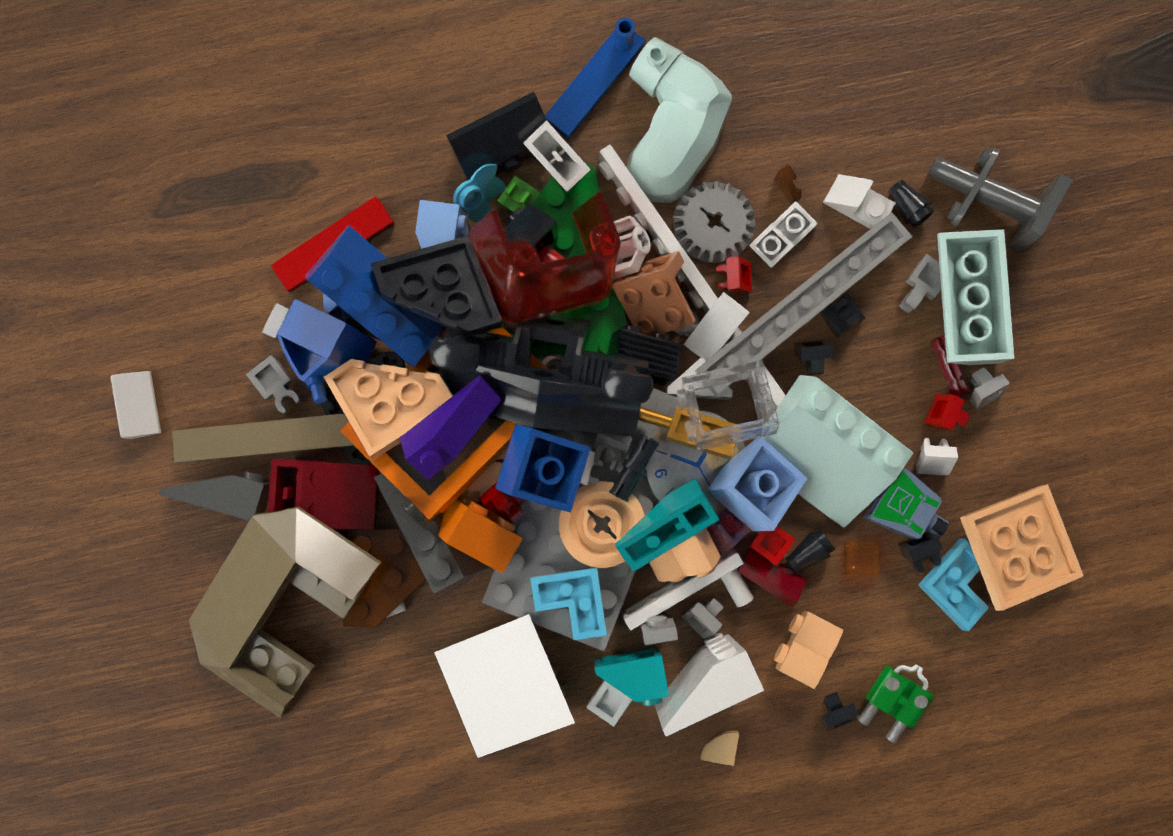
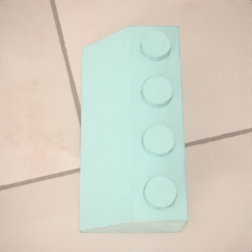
(975, 297)

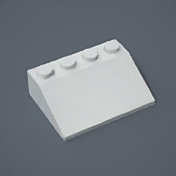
(709, 683)

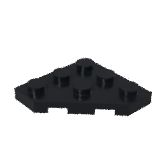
(441, 285)

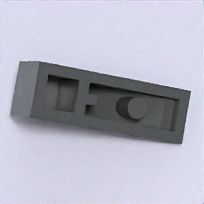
(228, 495)

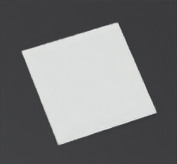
(504, 686)

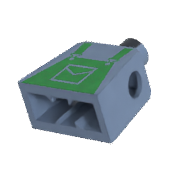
(907, 508)

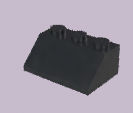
(498, 137)
(533, 227)

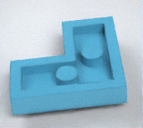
(949, 588)
(577, 591)

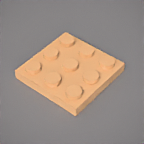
(1021, 547)

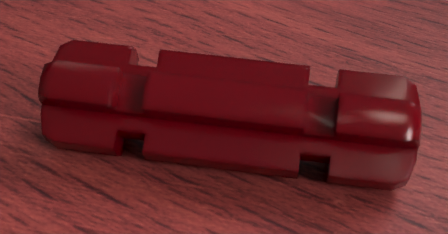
(951, 372)

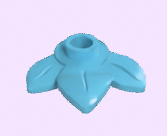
(478, 191)

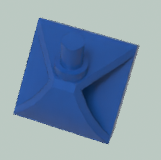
(319, 344)
(542, 468)

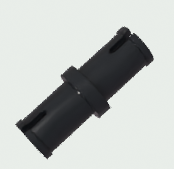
(634, 468)

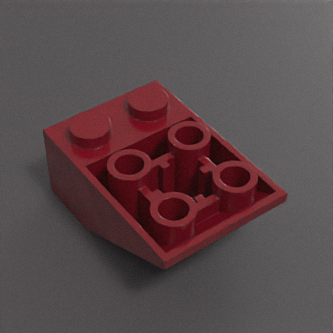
(330, 491)

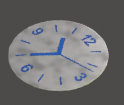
(676, 465)

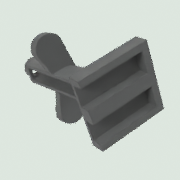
(1030, 212)

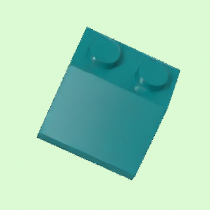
(636, 675)

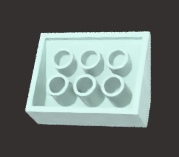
(836, 448)

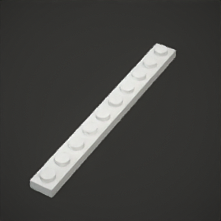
(666, 243)

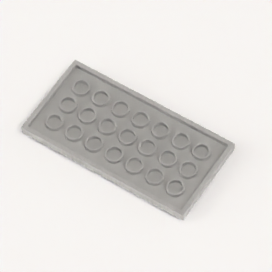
(545, 554)

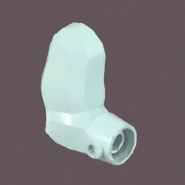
(684, 125)

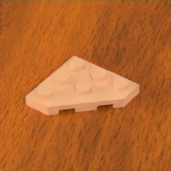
(385, 400)

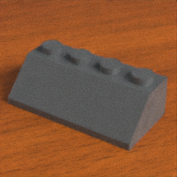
(440, 563)

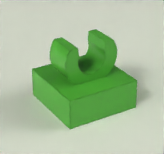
(517, 195)

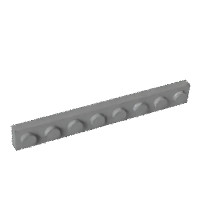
(810, 297)

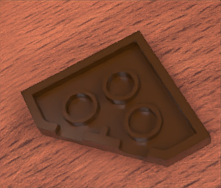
(393, 580)

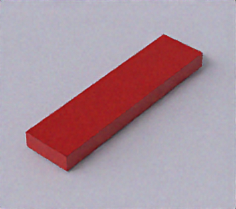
(367, 220)

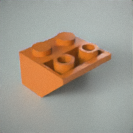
(479, 533)

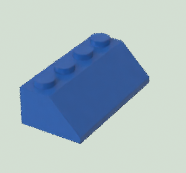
(348, 280)

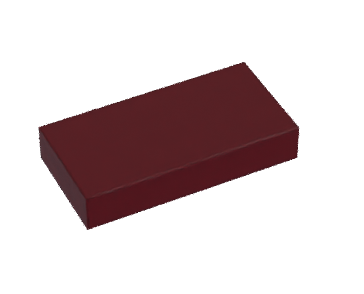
(777, 580)

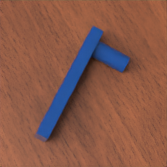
(596, 78)

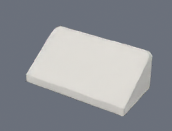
(135, 404)

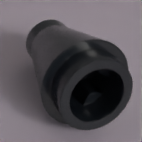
(911, 204)
(811, 550)

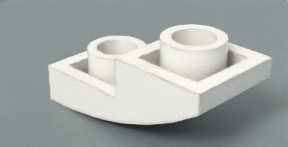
(783, 234)
(716, 327)

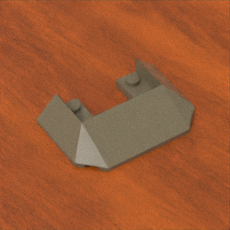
(264, 561)

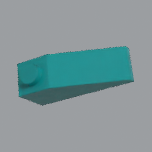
(667, 525)

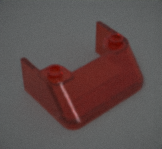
(533, 289)

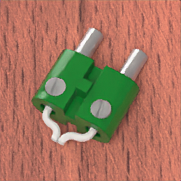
(899, 697)

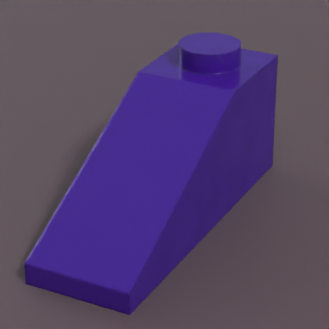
(449, 428)

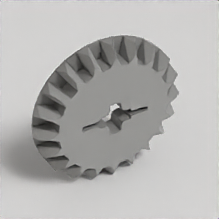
(714, 243)

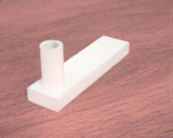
(675, 592)

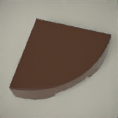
(785, 182)

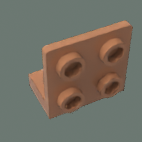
(654, 297)

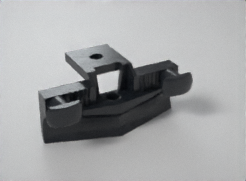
(587, 395)

